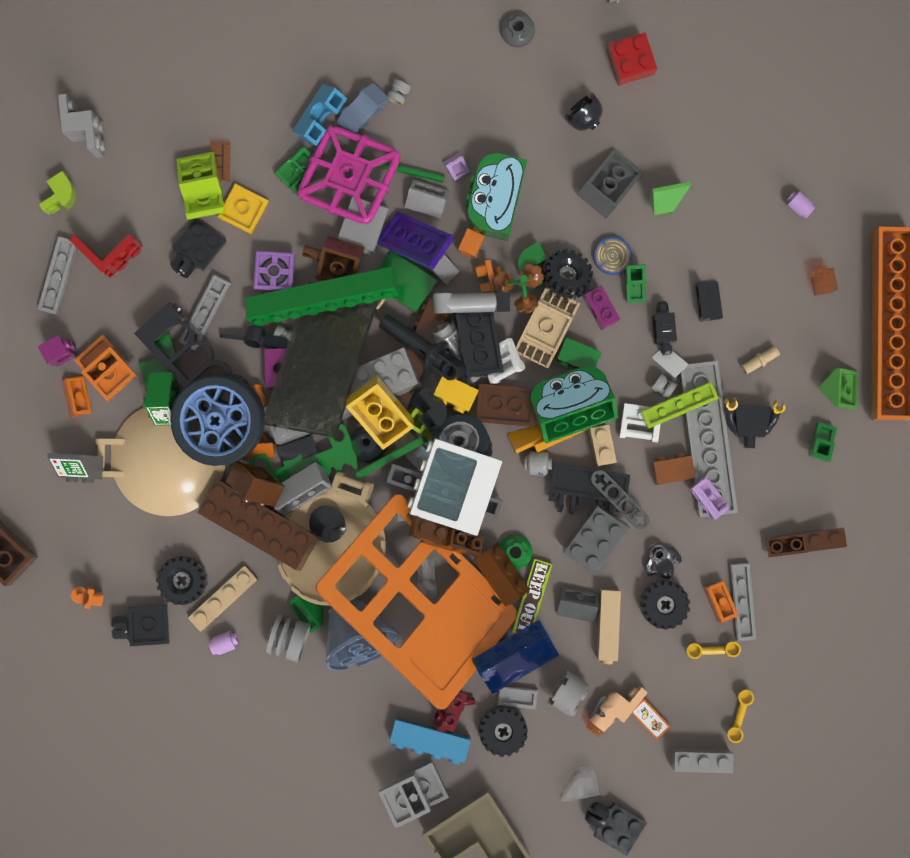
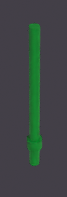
(405, 169)

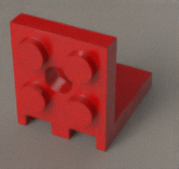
(116, 260)

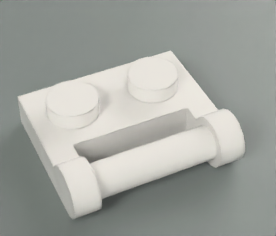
(508, 353)
(632, 415)

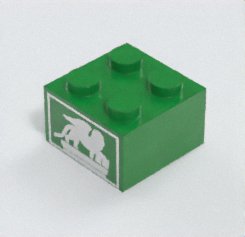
(160, 397)

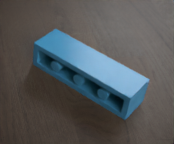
(427, 739)

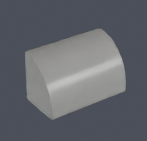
(427, 199)

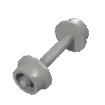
(445, 333)

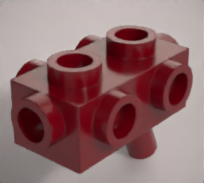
(447, 718)

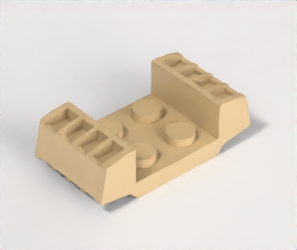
(546, 328)

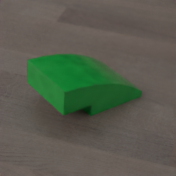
(412, 282)

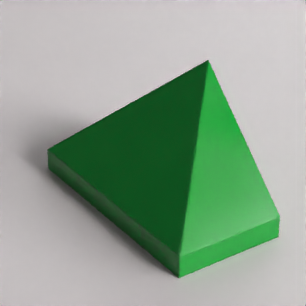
(308, 612)

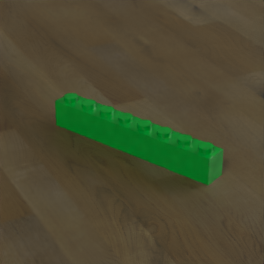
(322, 296)

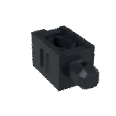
(664, 328)

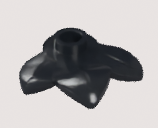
(664, 563)

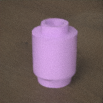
(800, 204)
(223, 643)

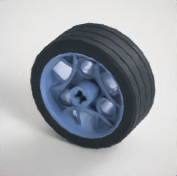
(203, 450)

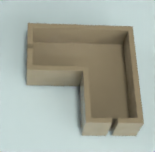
(474, 825)

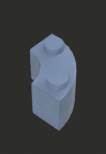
(362, 109)

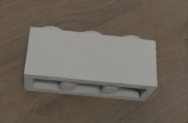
(302, 488)
(702, 760)

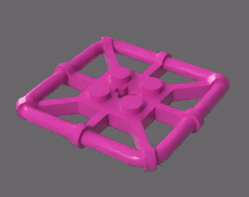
(353, 185)

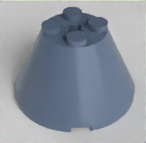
(347, 646)

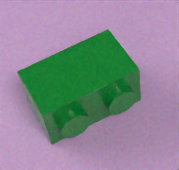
(577, 355)

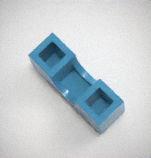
(325, 102)

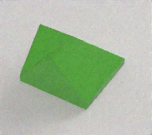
(667, 198)
(841, 388)

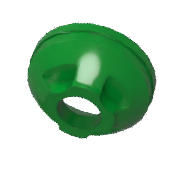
(521, 542)

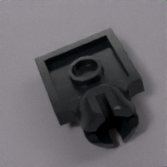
(196, 248)
(143, 625)
(615, 826)

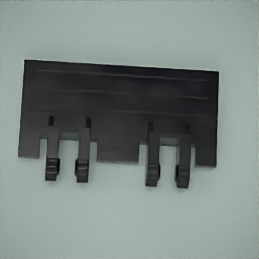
(576, 483)

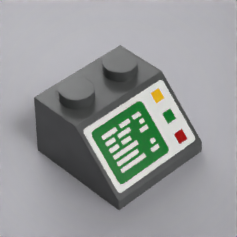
(77, 466)

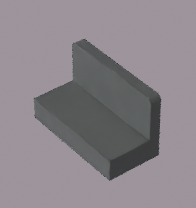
(578, 604)

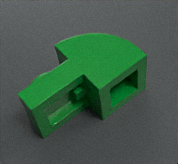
(635, 283)
(822, 442)

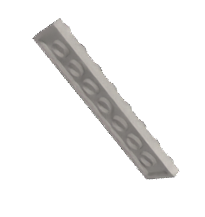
(709, 435)

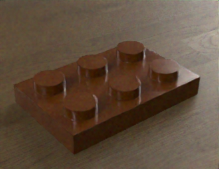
(505, 405)

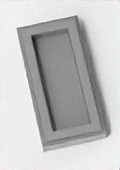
(518, 697)

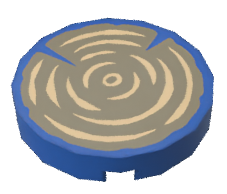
(612, 255)

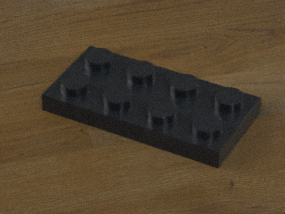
(479, 343)

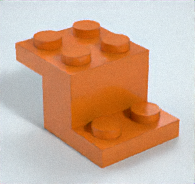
(105, 368)

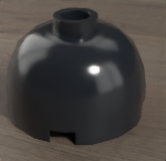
(585, 113)

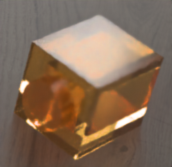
(823, 280)

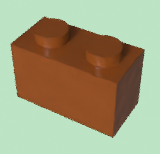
(673, 470)

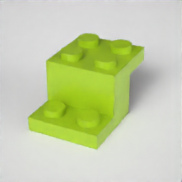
(200, 185)

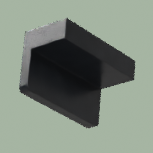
(708, 301)

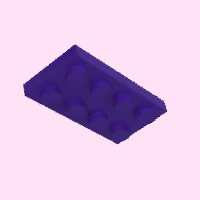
(415, 240)

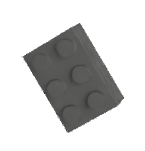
(595, 538)

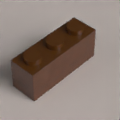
(501, 574)

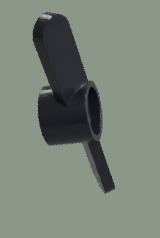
(256, 338)

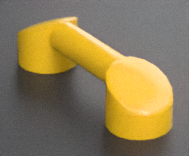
(730, 649)
(735, 733)

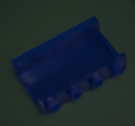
(515, 657)

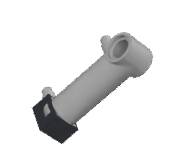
(471, 302)

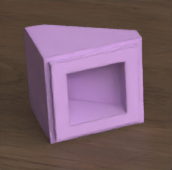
(456, 166)

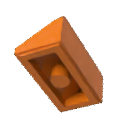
(76, 396)
(262, 448)
(720, 601)

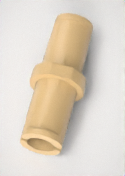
(760, 360)

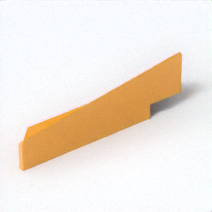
(531, 437)

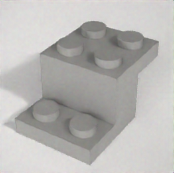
(81, 126)
(413, 794)

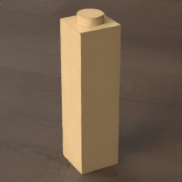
(608, 626)

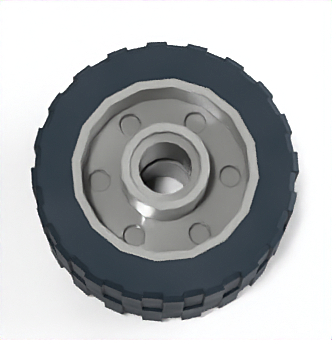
(464, 432)

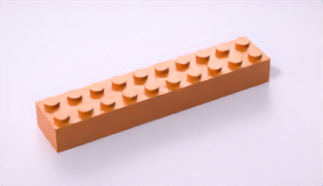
(890, 324)

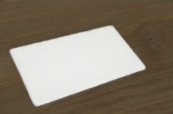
(671, 363)

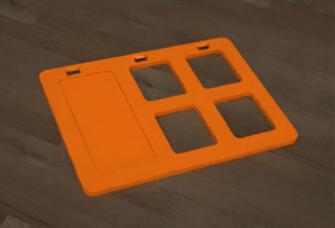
(452, 630)

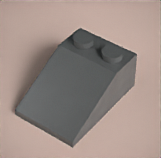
(610, 183)

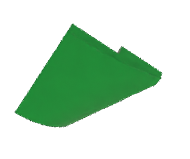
(294, 168)

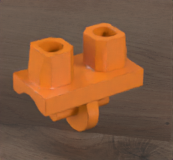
(486, 270)
(87, 596)

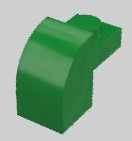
(531, 255)

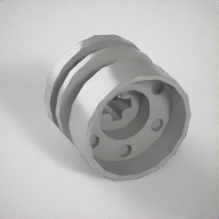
(287, 638)

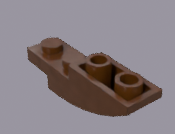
(446, 537)
(806, 542)

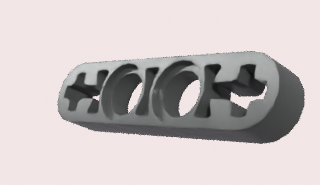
(622, 496)

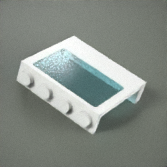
(454, 486)

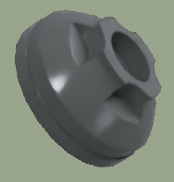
(517, 38)

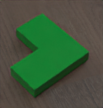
(155, 365)

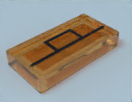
(222, 153)

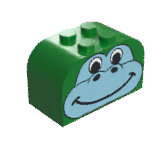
(495, 194)
(573, 403)

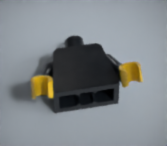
(751, 420)

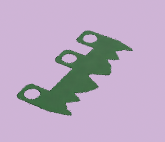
(334, 457)

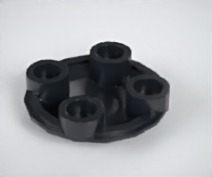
(327, 523)

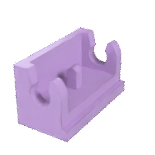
(709, 498)

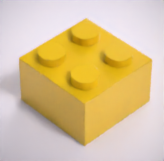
(456, 394)

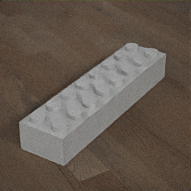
(393, 369)

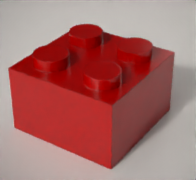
(631, 59)

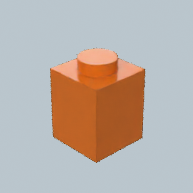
(471, 243)

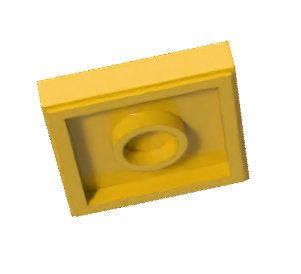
(243, 209)

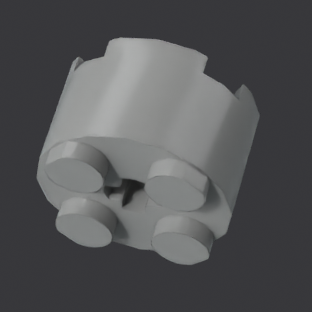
(568, 693)

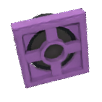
(274, 271)

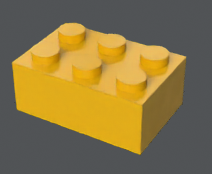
(380, 412)

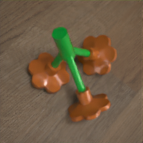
(529, 276)

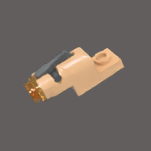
(614, 706)

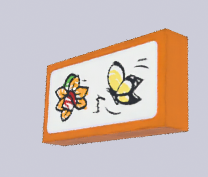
(650, 719)

